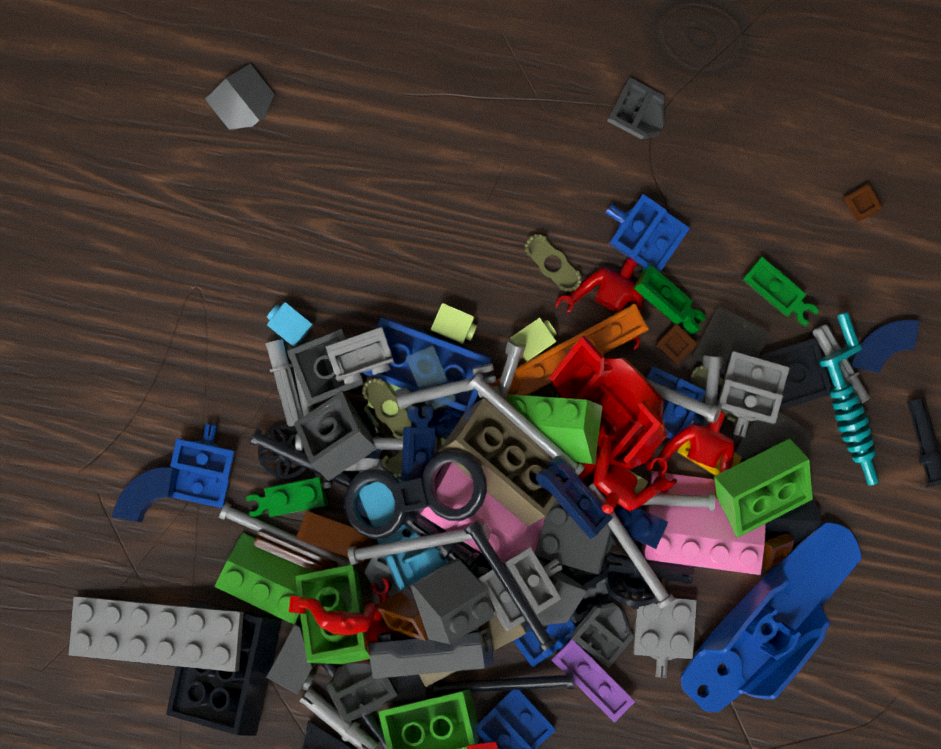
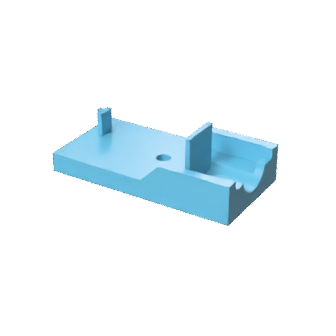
(404, 566)

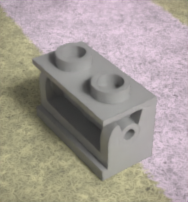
(360, 355)

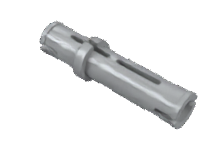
(330, 714)

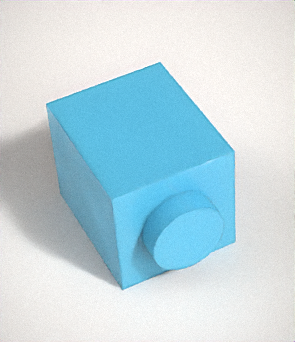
(289, 324)

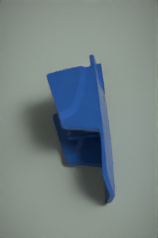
(774, 625)

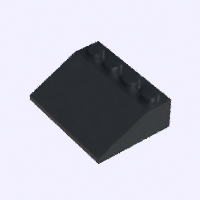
(228, 698)

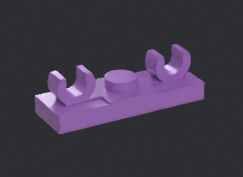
(594, 680)

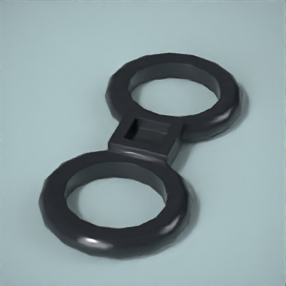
(415, 494)

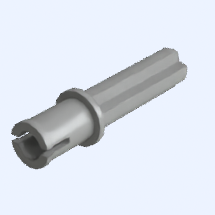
(830, 345)
(284, 381)

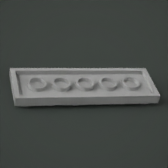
(156, 633)

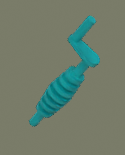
(851, 416)

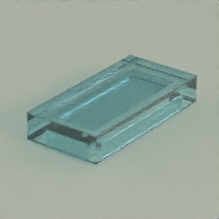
(429, 373)

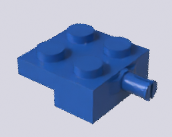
(647, 233)
(676, 416)
(202, 470)
(514, 723)

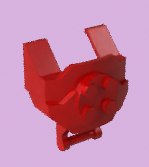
(627, 399)

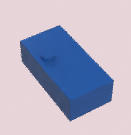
(455, 359)

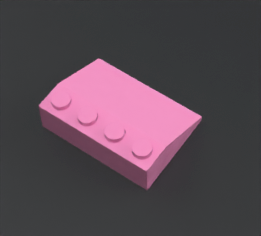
(506, 531)
(701, 535)

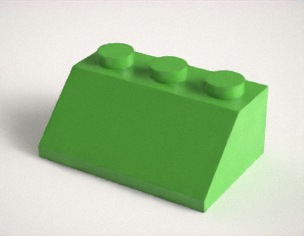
(565, 421)
(764, 487)
(261, 578)
(335, 590)
(431, 723)

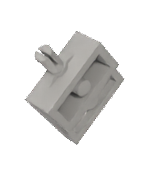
(752, 390)
(531, 580)
(665, 632)

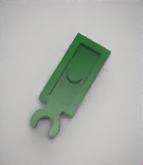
(778, 290)
(668, 299)
(290, 498)

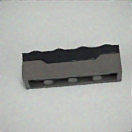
(412, 656)

